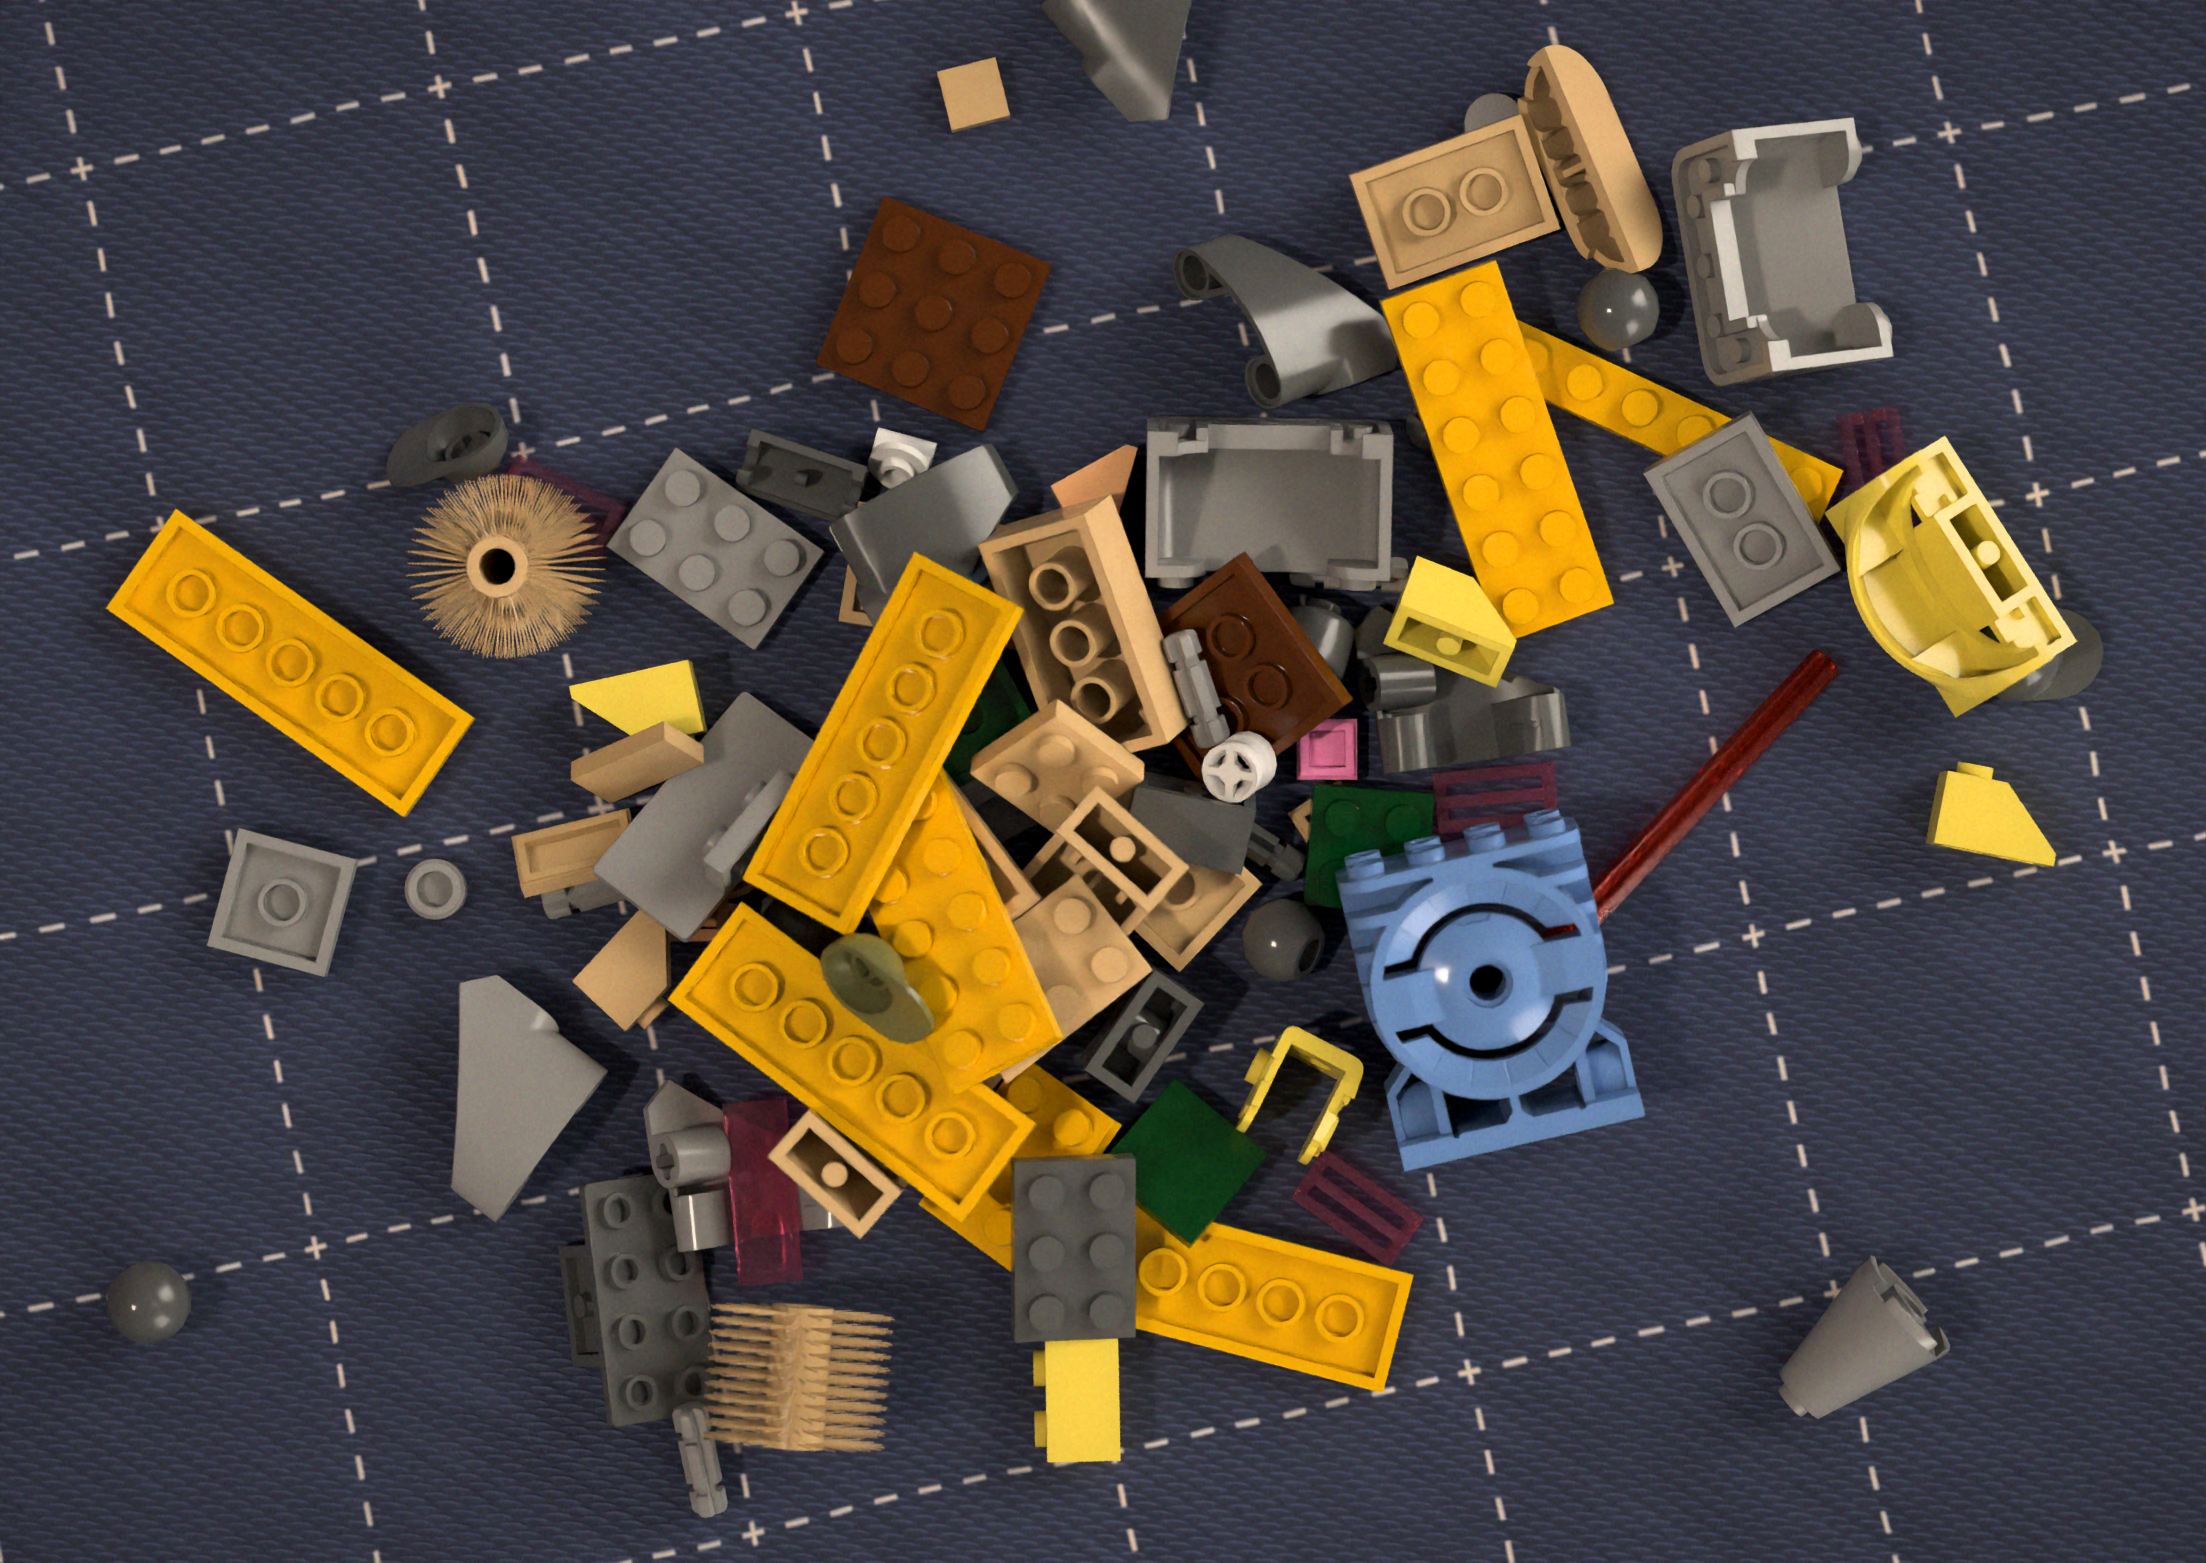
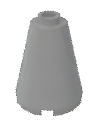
(1860, 1343)

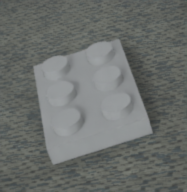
(1742, 518)
(715, 549)

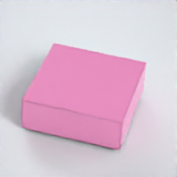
(1328, 751)

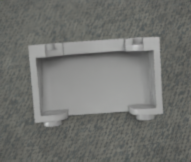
(1773, 252)
(1271, 487)

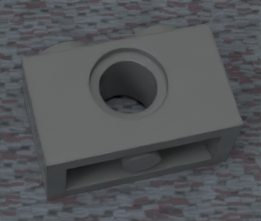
(1140, 1033)

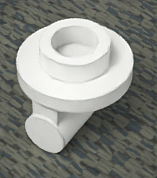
(899, 457)

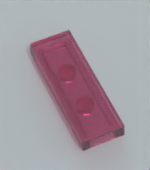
(762, 1194)

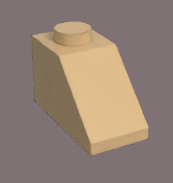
(631, 973)

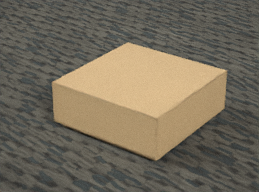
(973, 94)

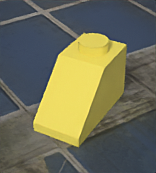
(1450, 624)
(647, 698)
(1985, 818)

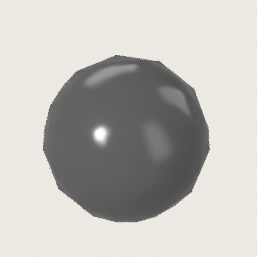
(1617, 309)
(1282, 940)
(148, 1302)

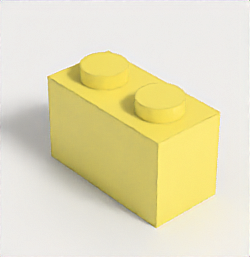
(1080, 1400)

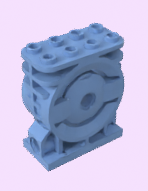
(1388, 911)

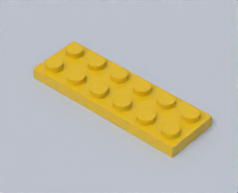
(1496, 449)
(290, 663)
(883, 744)
(960, 947)
(887, 1096)
(1271, 1301)

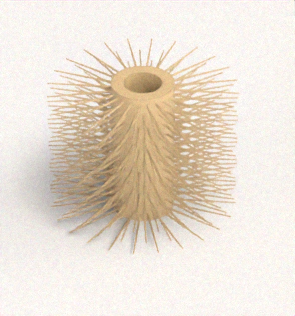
(483, 557)
(797, 1377)

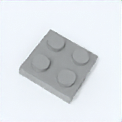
(282, 902)

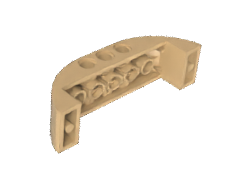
(1129, 877)

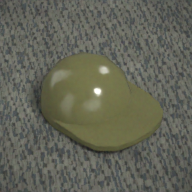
(872, 985)

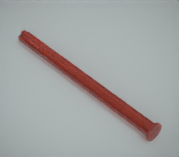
(1707, 786)

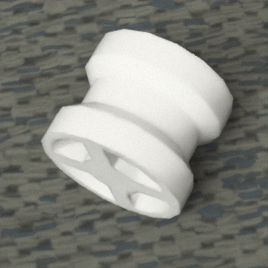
(1228, 778)

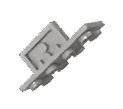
(708, 821)

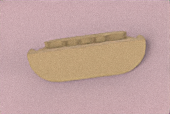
(1589, 162)

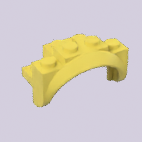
(1945, 580)

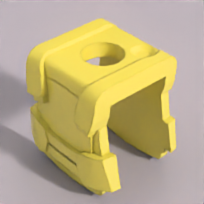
(1319, 1055)

